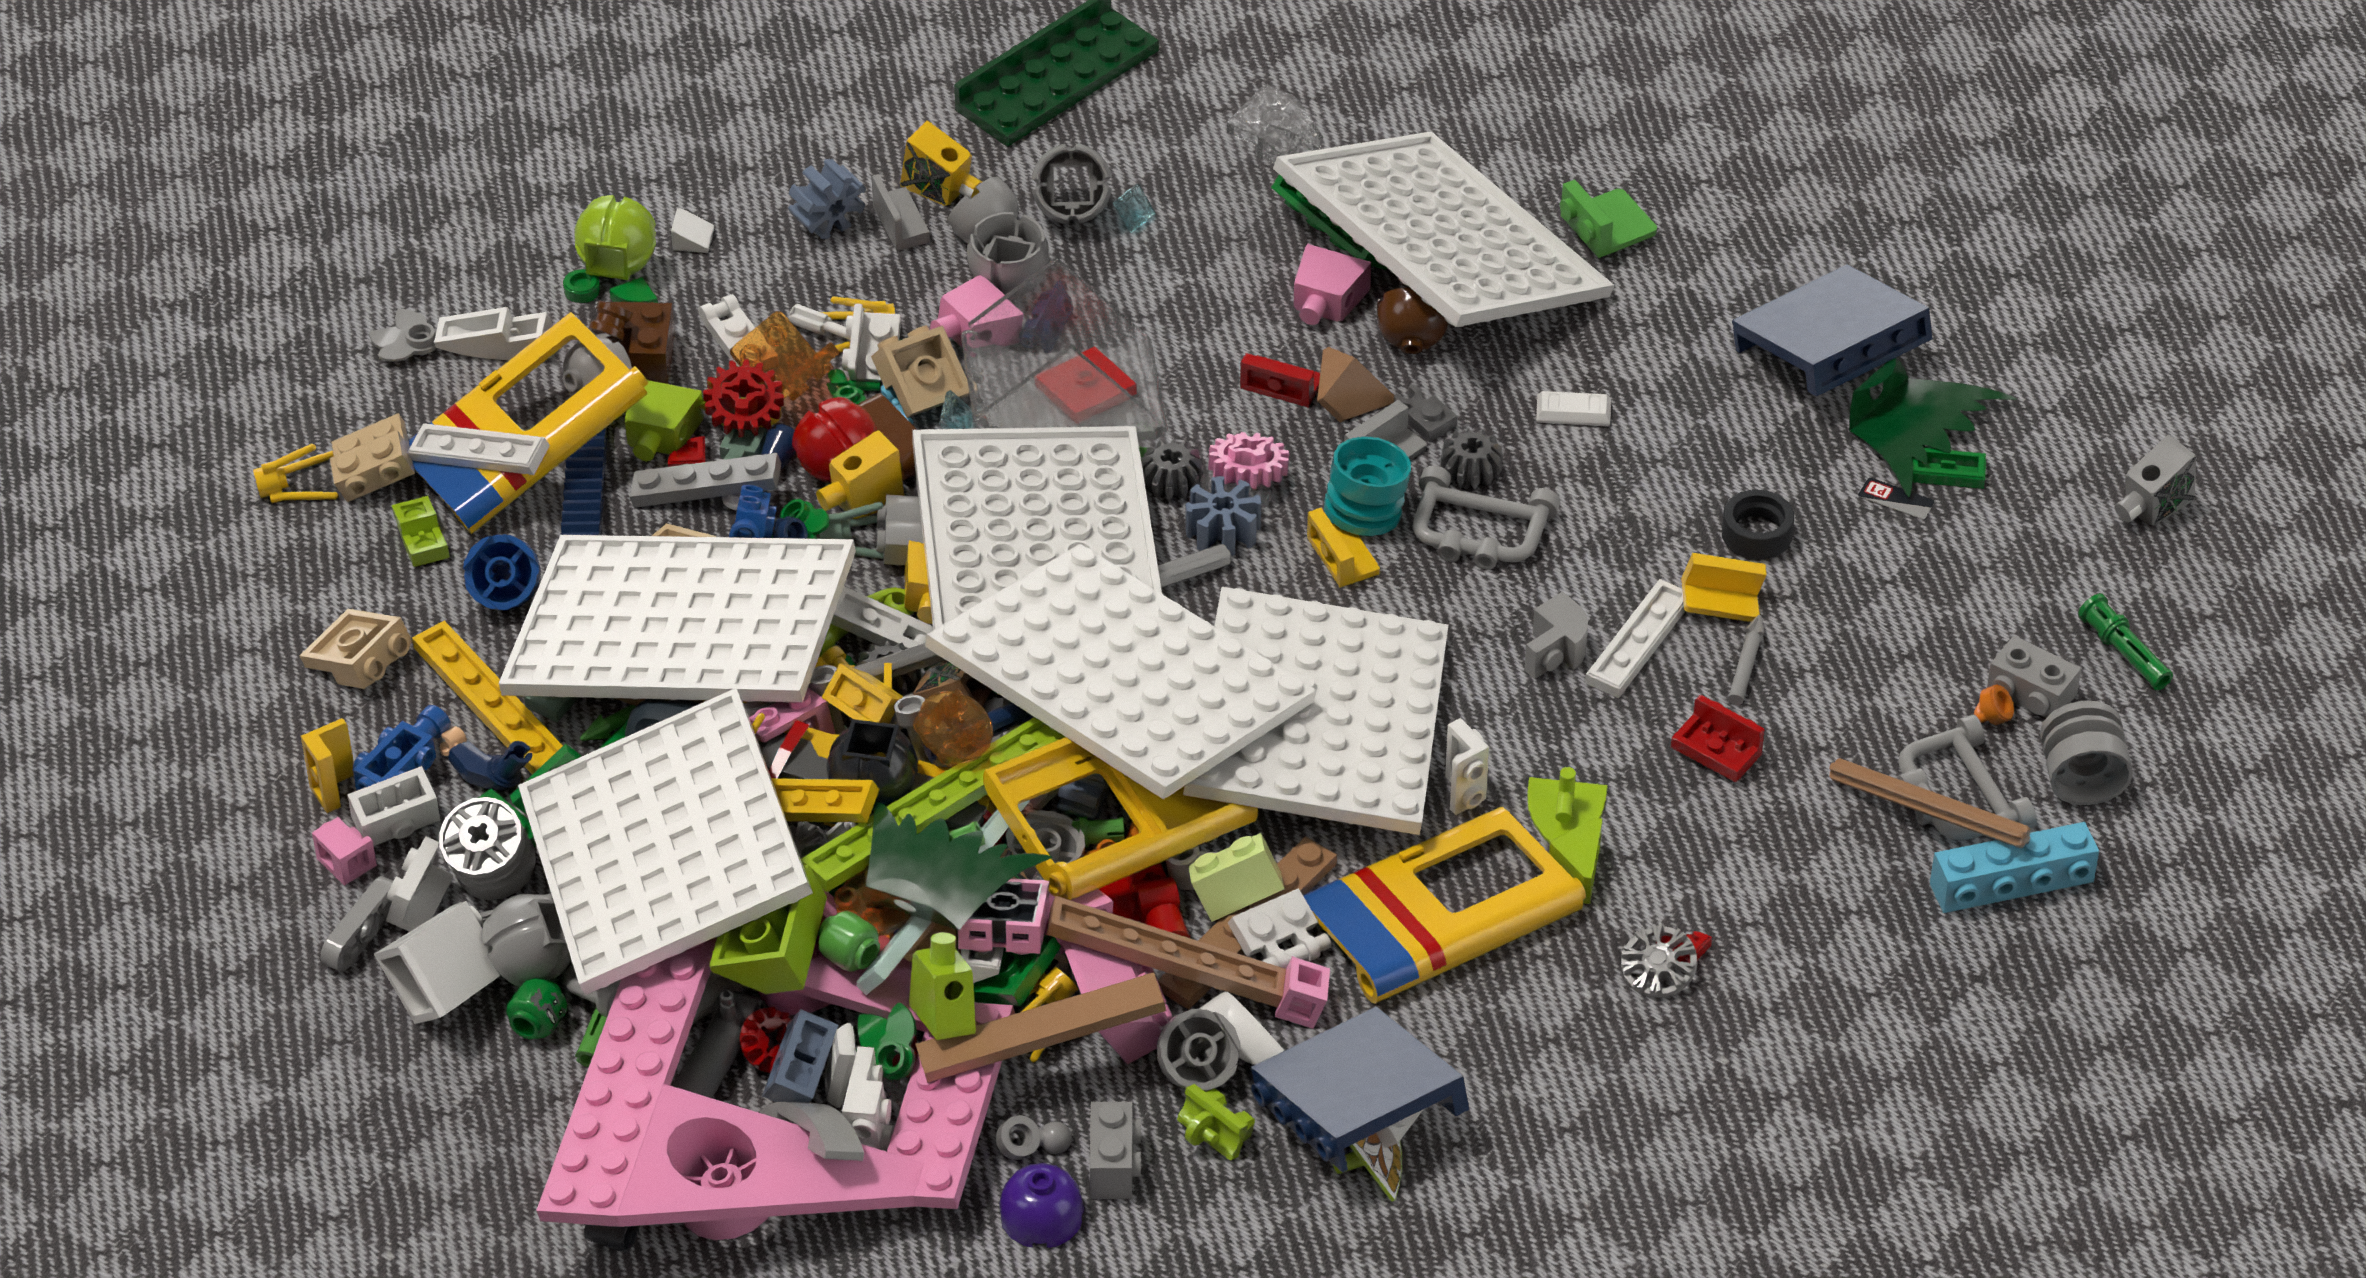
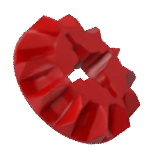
(755, 1042)

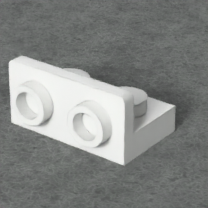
(865, 333)

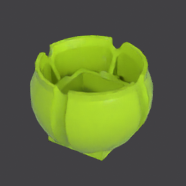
(615, 237)

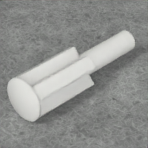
(815, 321)

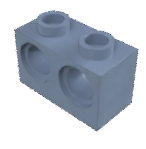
(800, 1059)

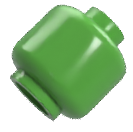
(848, 941)

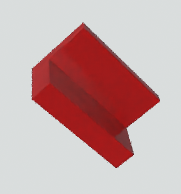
(1278, 379)

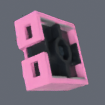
(1009, 919)

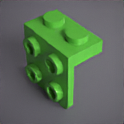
(1605, 221)

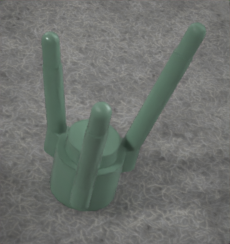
(841, 524)

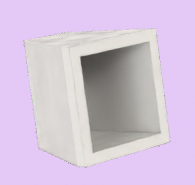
(439, 963)

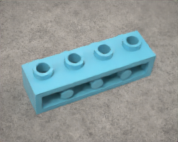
(2003, 872)

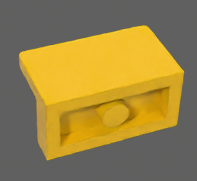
(1340, 550)
(1722, 587)
(861, 695)
(328, 761)

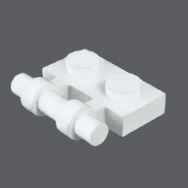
(1276, 922)

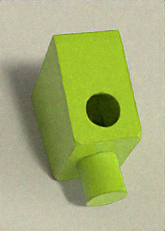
(663, 419)
(943, 989)

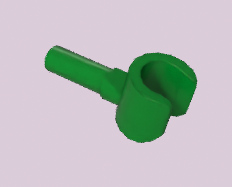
(839, 379)

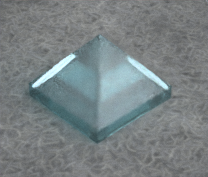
(1134, 208)
(955, 413)

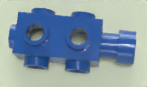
(754, 514)
(402, 748)

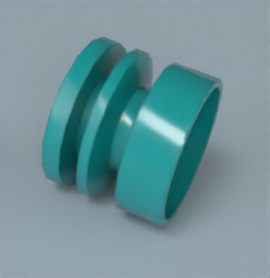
(1367, 486)

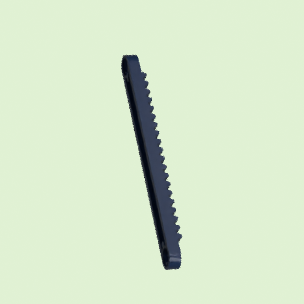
(585, 488)

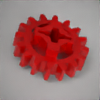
(761, 400)

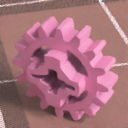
(1248, 459)

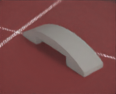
(829, 1129)

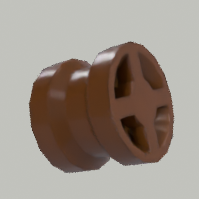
(610, 320)

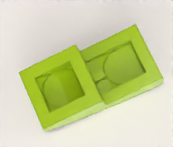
(420, 531)

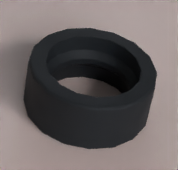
(1755, 544)

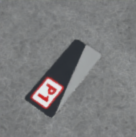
(1896, 498)

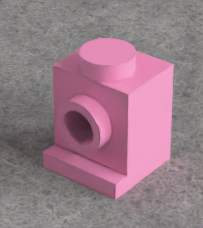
(343, 850)
(1303, 992)

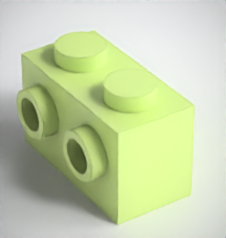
(1235, 876)

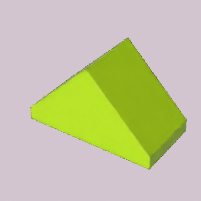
(1579, 852)

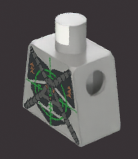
(2159, 483)

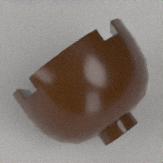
(1409, 321)

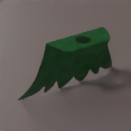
(1912, 415)
(934, 876)

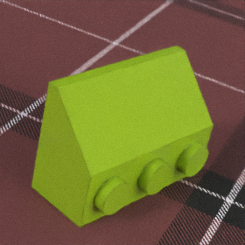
(774, 949)

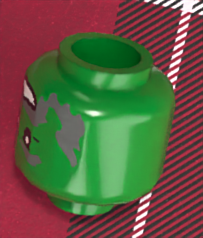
(536, 1009)

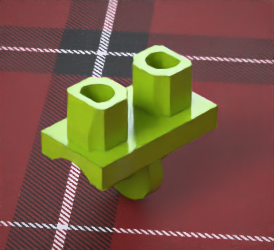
(1212, 1122)

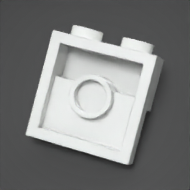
(867, 1102)

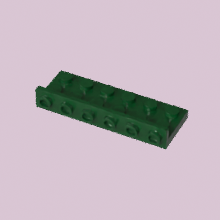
(1052, 70)

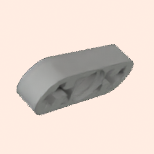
(358, 926)

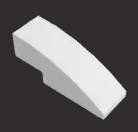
(490, 333)

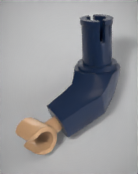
(483, 769)

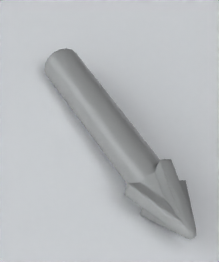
(1752, 640)

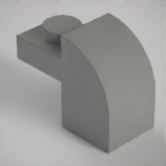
(1559, 635)

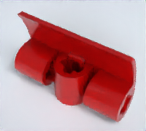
(1148, 899)

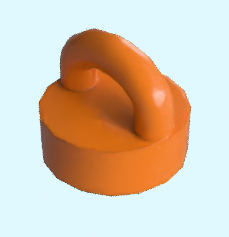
(1994, 705)

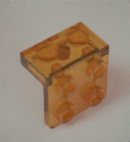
(786, 352)

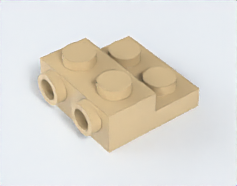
(920, 369)
(371, 458)
(358, 647)

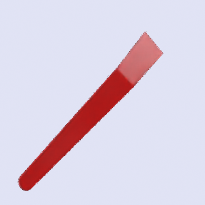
(786, 748)

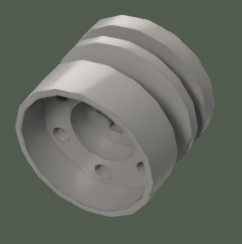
(2086, 753)
(487, 848)

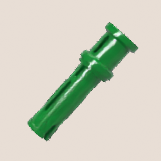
(2115, 631)

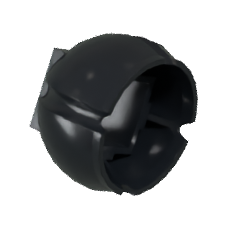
(852, 760)

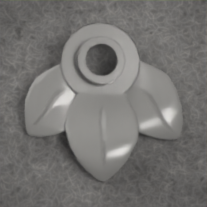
(408, 338)

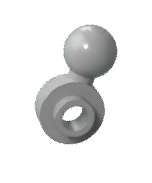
(1053, 1137)

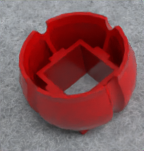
(829, 433)

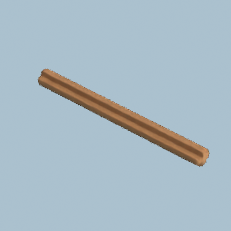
(1930, 803)

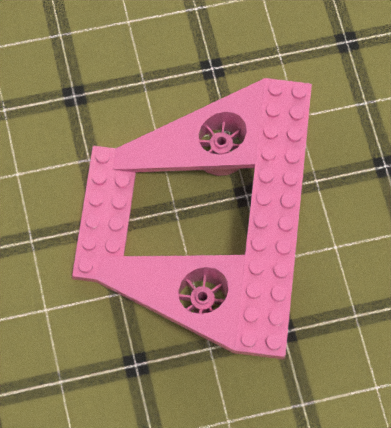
(675, 1156)

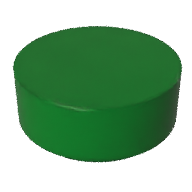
(581, 286)

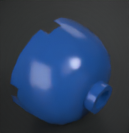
(502, 572)

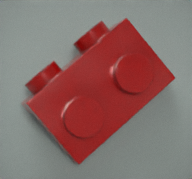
(1719, 739)

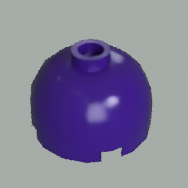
(1041, 1206)

